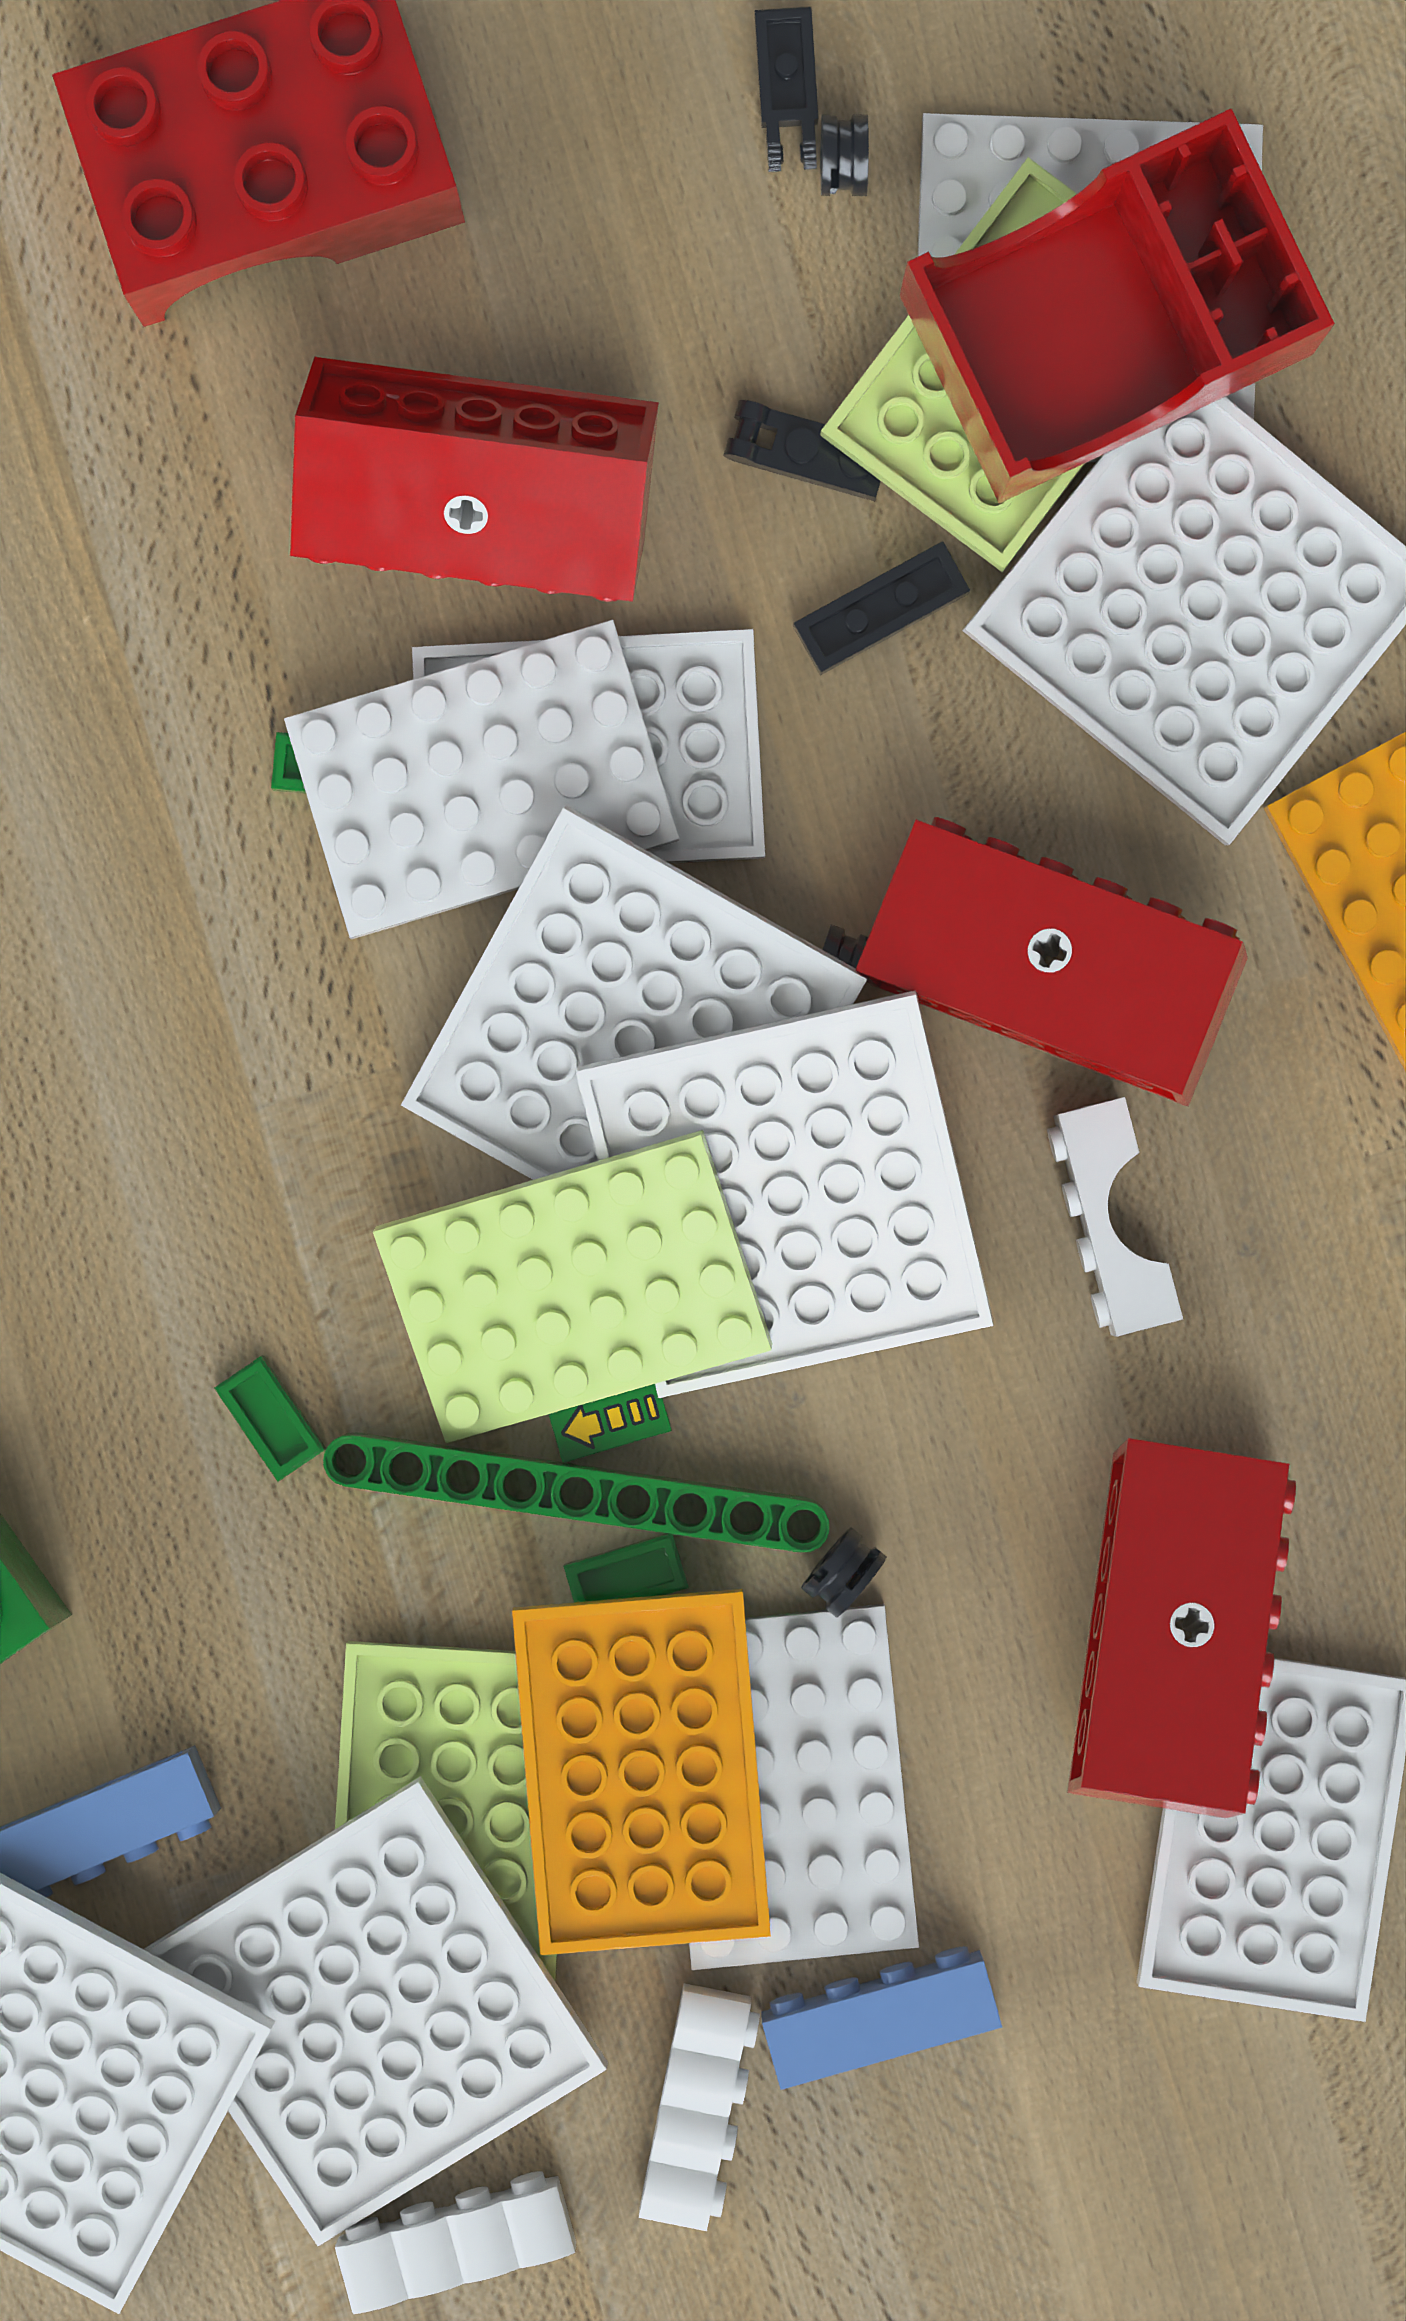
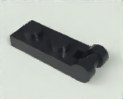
(796, 451)

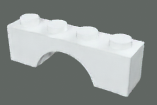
(1131, 1289)

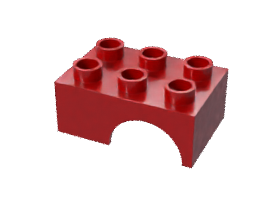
(258, 145)
(1118, 308)

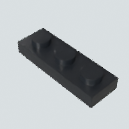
(881, 608)

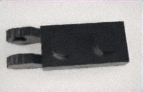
(787, 80)

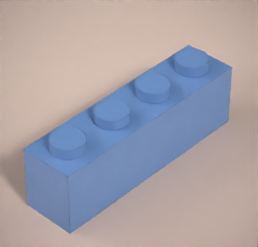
(109, 1822)
(880, 2018)

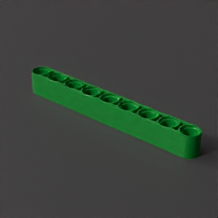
(548, 1501)

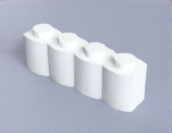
(696, 2107)
(455, 2243)

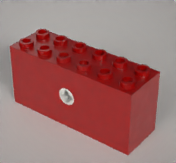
(471, 479)
(973, 937)
(1200, 1545)

